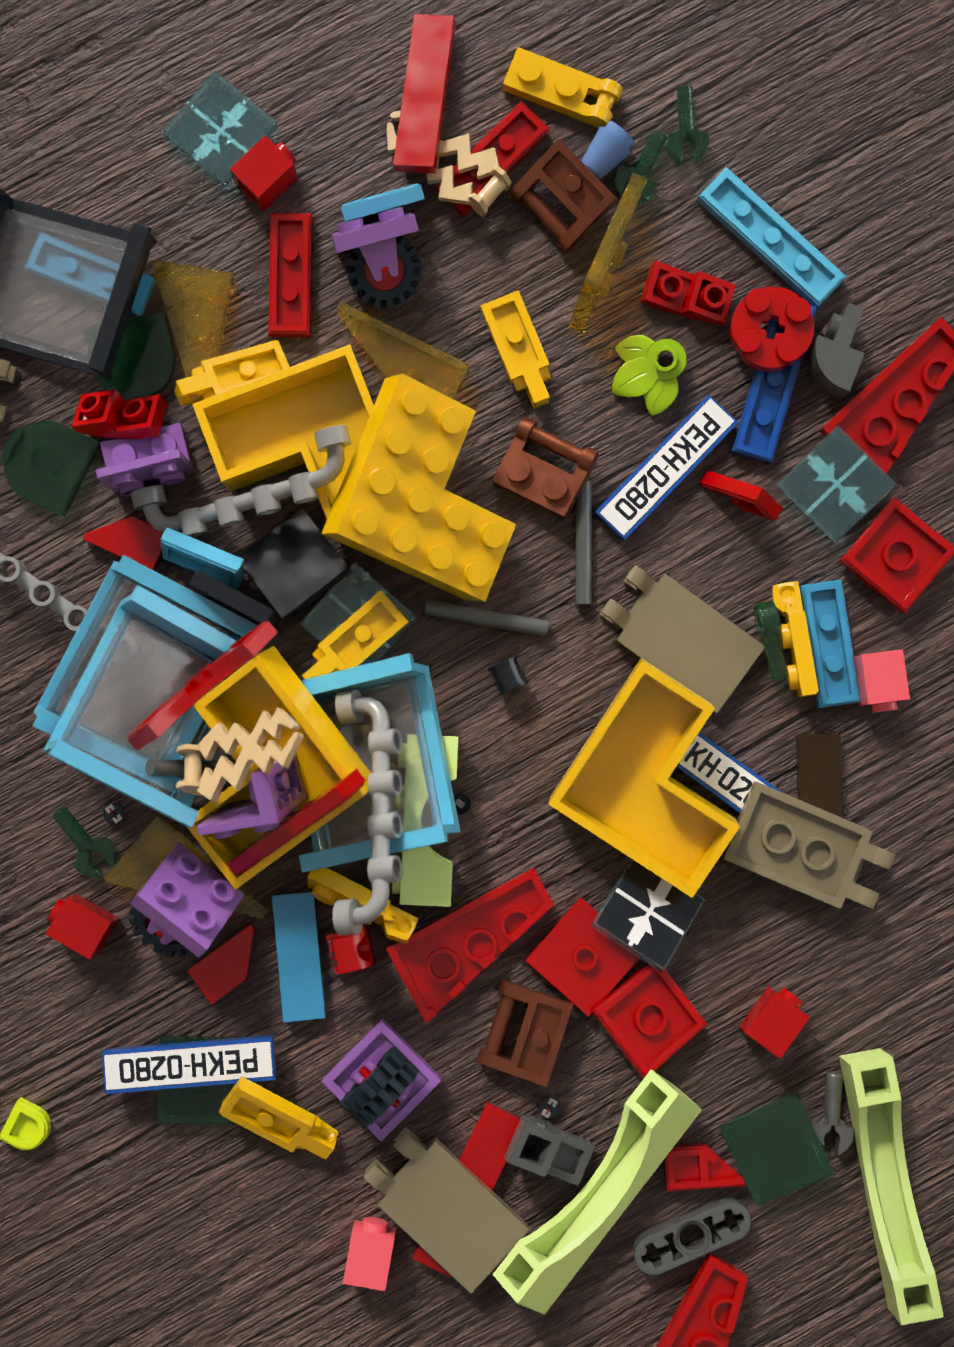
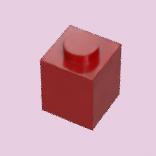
(265, 172)
(81, 925)
(775, 1020)

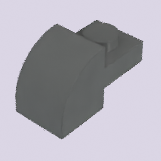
(832, 360)
(548, 1150)

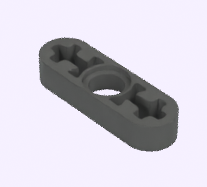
(708, 1244)

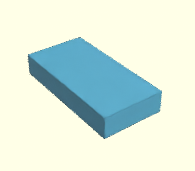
(382, 202)
(201, 556)

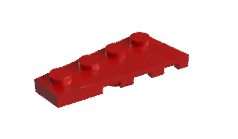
(899, 397)
(466, 941)
(708, 1307)

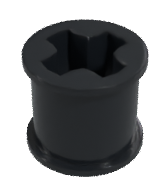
(508, 675)

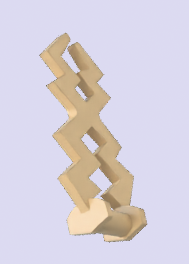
(485, 161)
(211, 783)

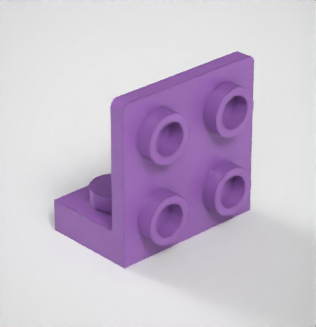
(146, 461)
(270, 802)

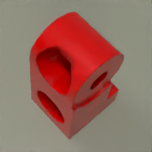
(351, 951)

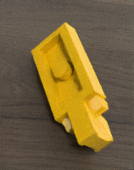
(518, 346)
(230, 371)
(795, 636)
(358, 637)
(330, 886)
(277, 1119)

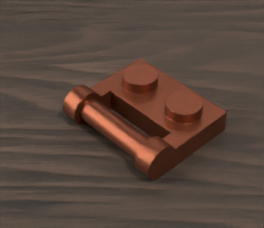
(573, 185)
(541, 481)
(538, 1037)

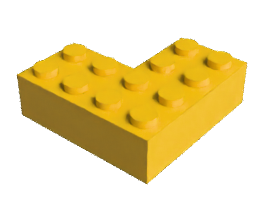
(273, 421)
(397, 498)
(322, 755)
(625, 787)

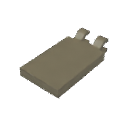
(683, 637)
(804, 847)
(447, 1209)

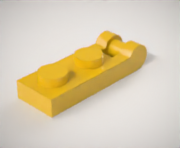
(561, 88)

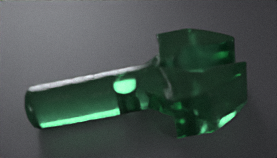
(686, 128)
(642, 167)
(768, 624)
(85, 844)

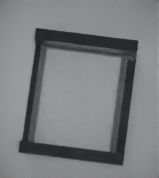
(67, 285)

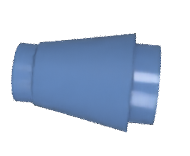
(607, 149)

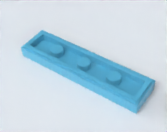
(771, 238)

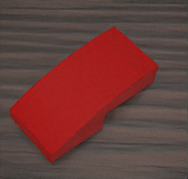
(687, 294)
(113, 417)

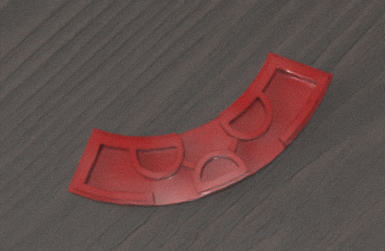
(200, 684)

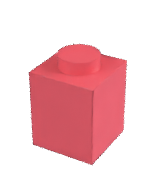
(882, 679)
(369, 1253)

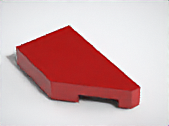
(743, 495)
(129, 538)
(225, 966)
(698, 1167)

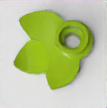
(644, 375)

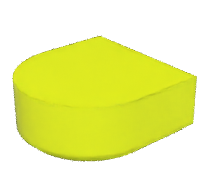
(26, 1126)

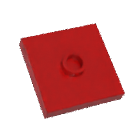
(898, 555)
(580, 958)
(648, 1018)

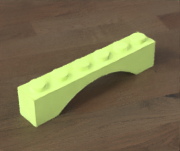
(899, 1241)
(553, 1254)

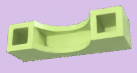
(425, 873)

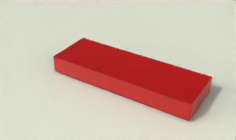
(513, 141)
(290, 275)

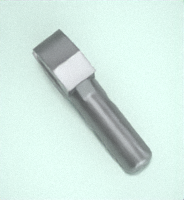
(832, 1112)

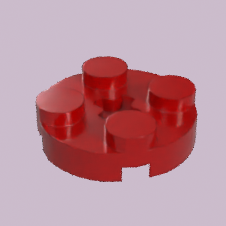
(791, 314)

